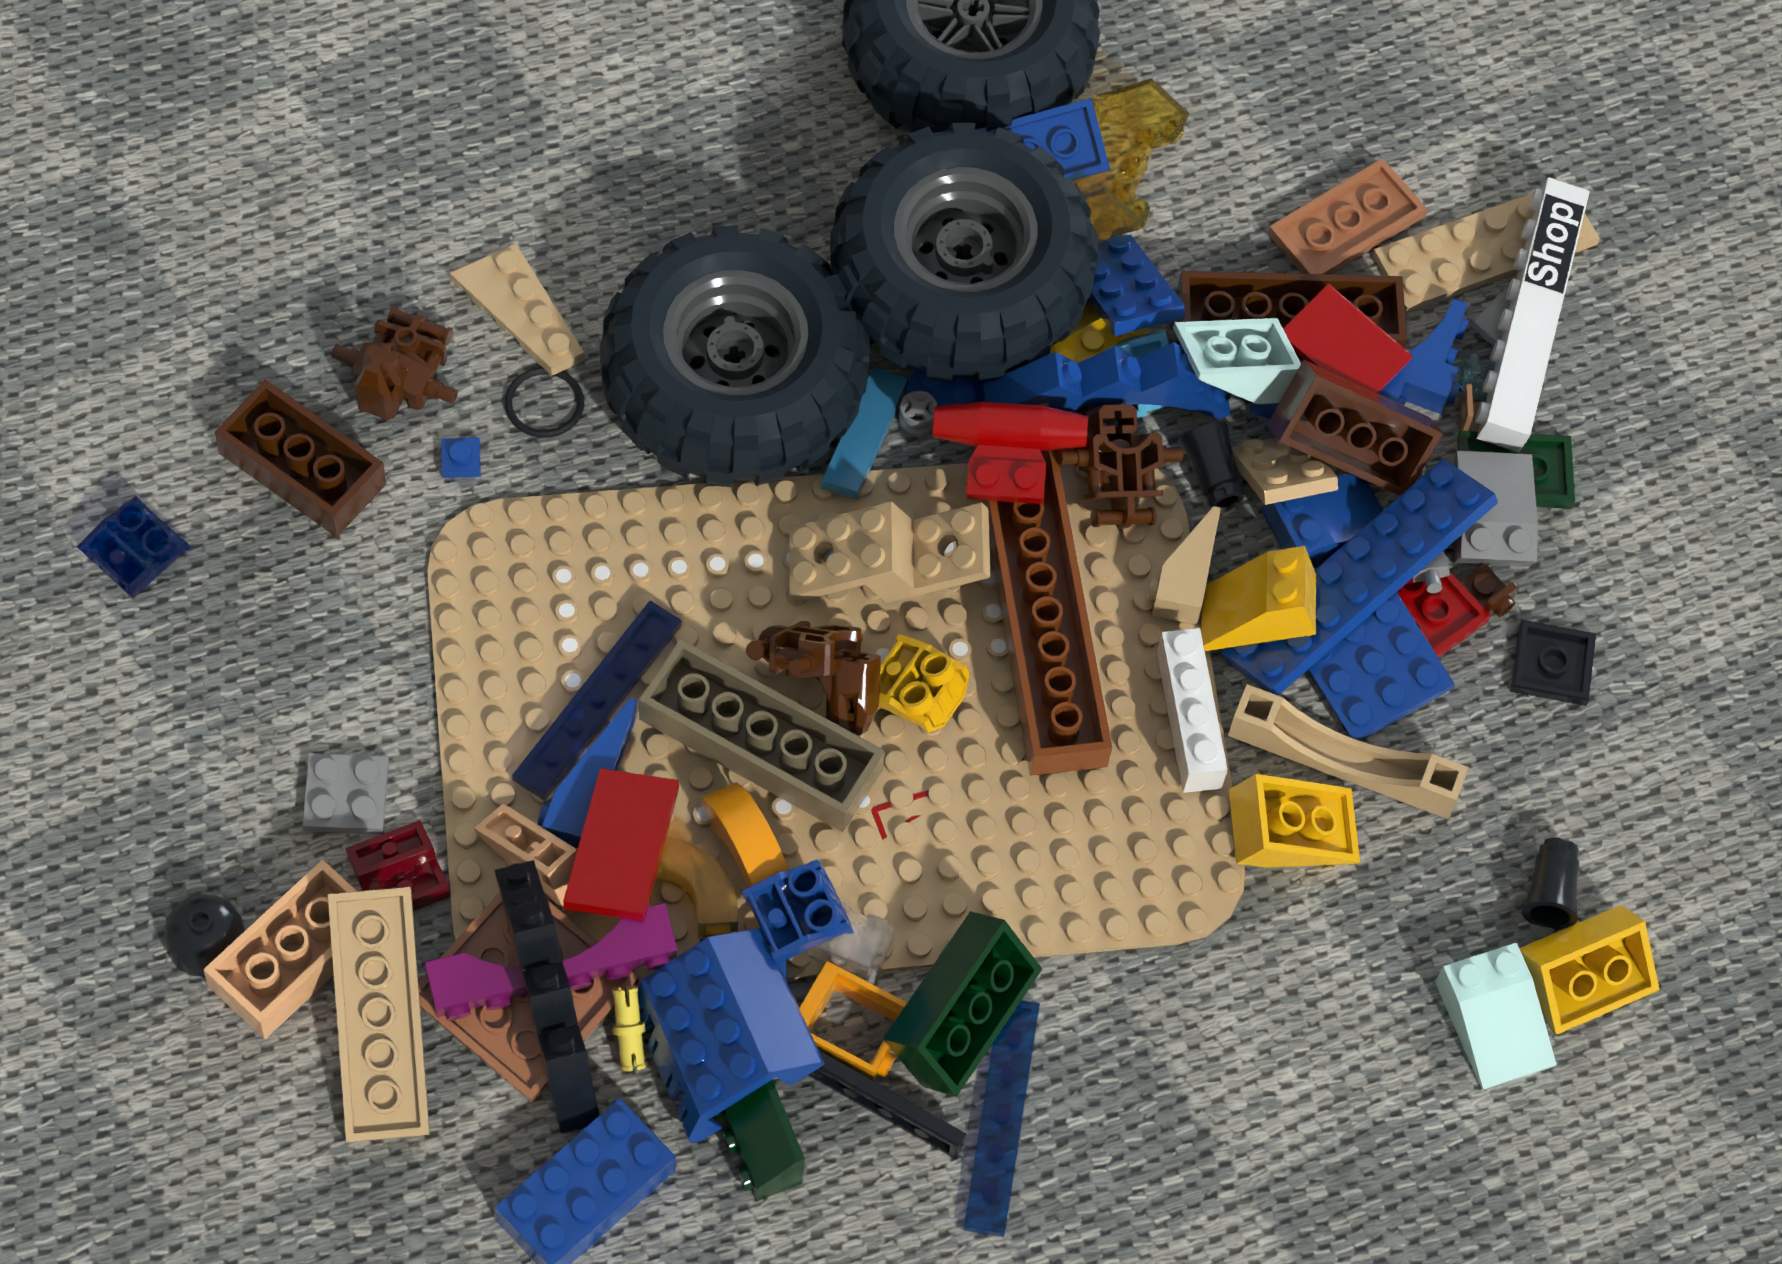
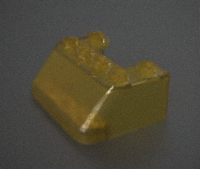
(1131, 126)

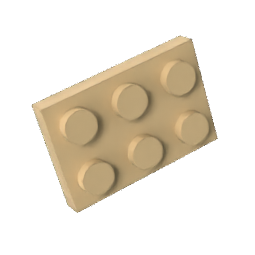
(1282, 471)

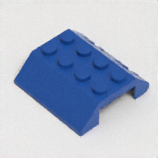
(723, 1027)

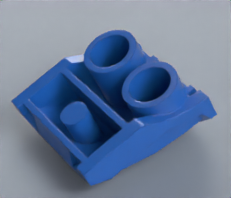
(790, 906)

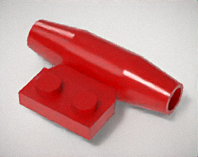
(1009, 445)

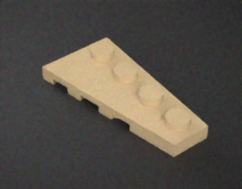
(520, 306)

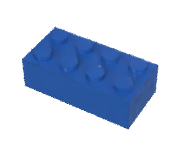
(586, 1187)

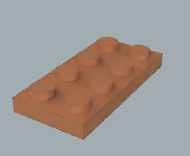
(1347, 220)

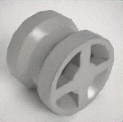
(918, 404)

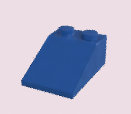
(1324, 519)

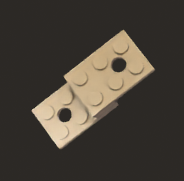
(889, 552)

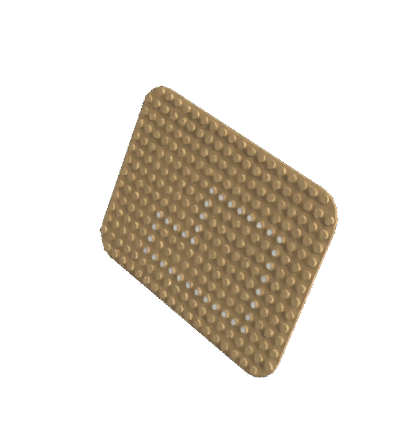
(1071, 860)

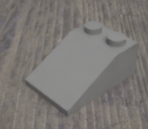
(1510, 529)

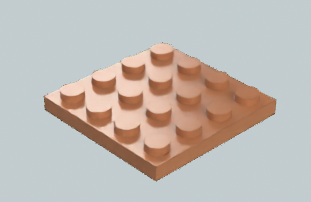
(507, 1036)

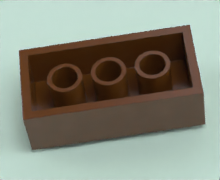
(1354, 428)
(300, 458)

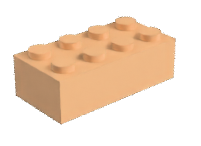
(281, 954)

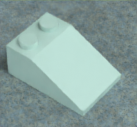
(1241, 356)
(1497, 1015)

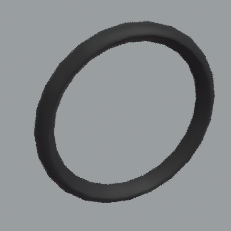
(544, 433)

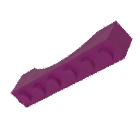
(469, 983)

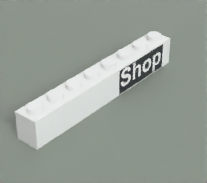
(1532, 315)

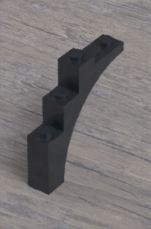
(548, 995)

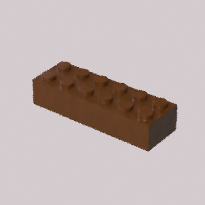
(1283, 295)

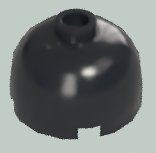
(200, 931)

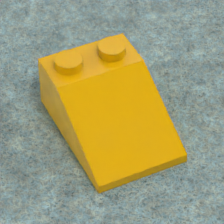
(1261, 601)
(1292, 823)

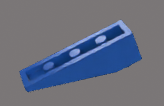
(572, 798)

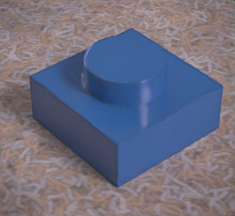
(460, 457)

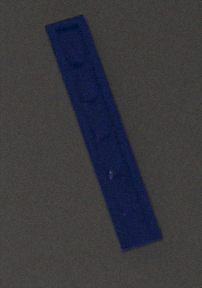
(596, 700)
(1001, 1123)

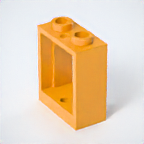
(837, 979)

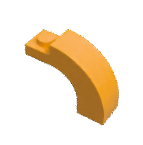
(745, 832)

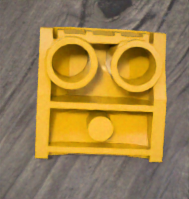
(921, 683)

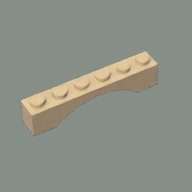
(1406, 776)

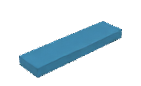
(866, 434)

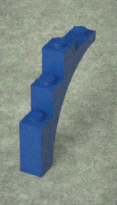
(1429, 374)
(1111, 379)

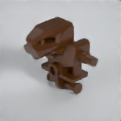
(399, 364)
(1119, 465)
(835, 659)

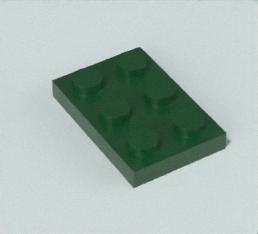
(1551, 465)

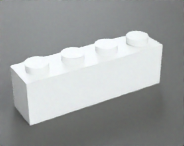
(1191, 710)

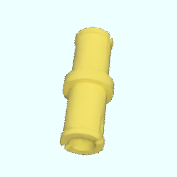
(628, 1028)

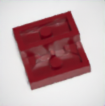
(400, 861)

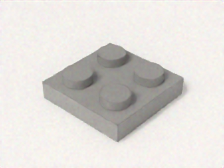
(346, 793)

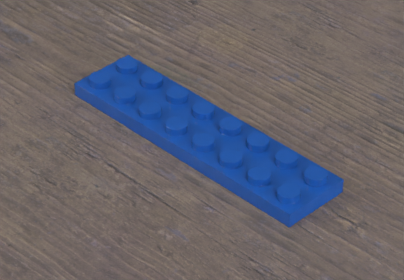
(1371, 571)

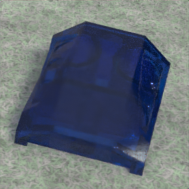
(126, 546)

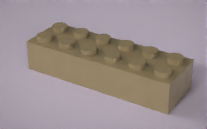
(761, 735)

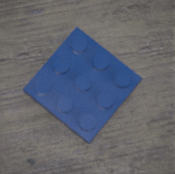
(1380, 671)

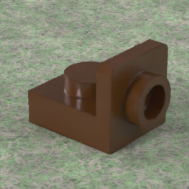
(1490, 591)

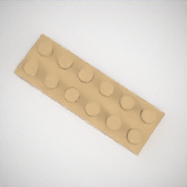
(1463, 253)
(378, 1014)

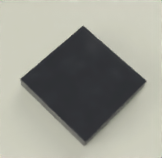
(1553, 662)

